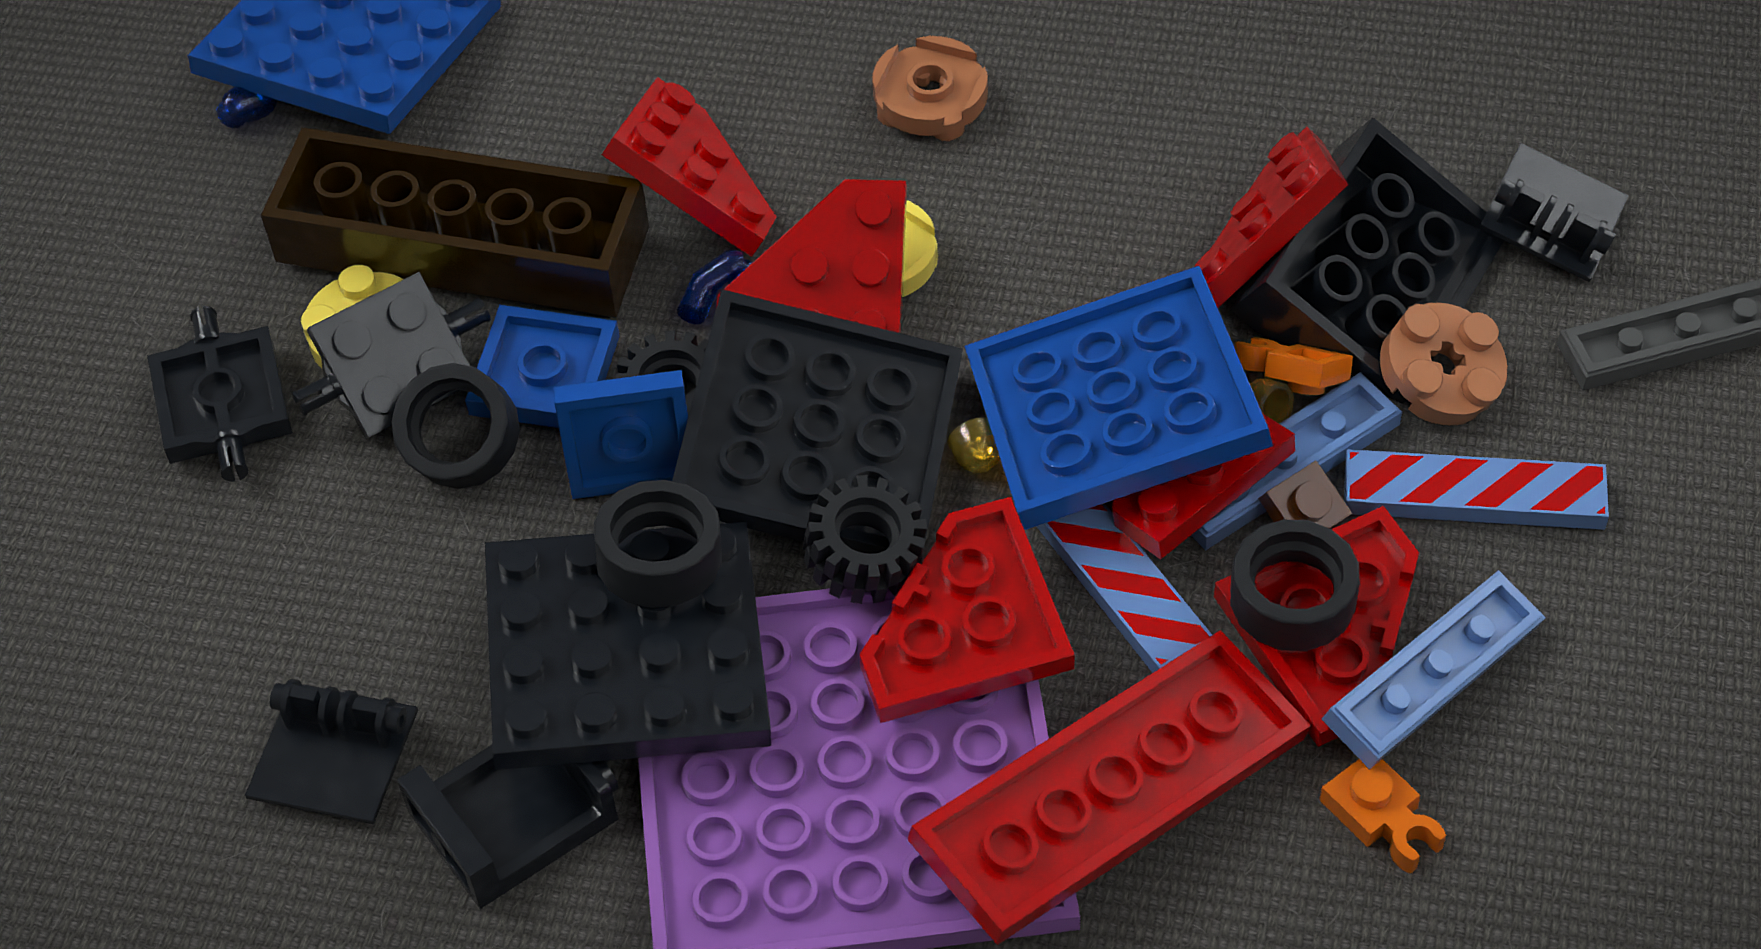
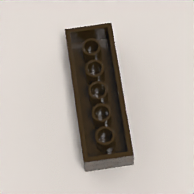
(458, 220)

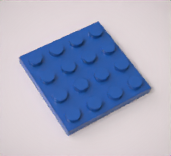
(341, 56)
(1116, 397)

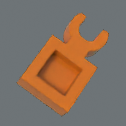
(1302, 366)
(1382, 805)

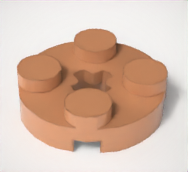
(930, 112)
(1461, 336)

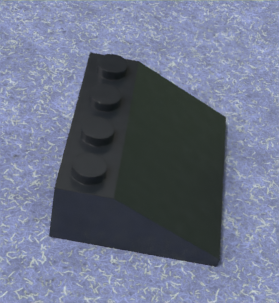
(1370, 255)

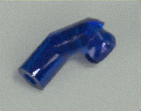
(243, 106)
(707, 282)

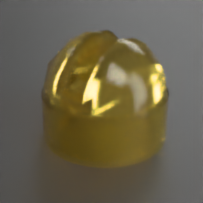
(1274, 398)
(974, 446)

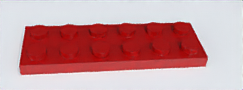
(1107, 786)

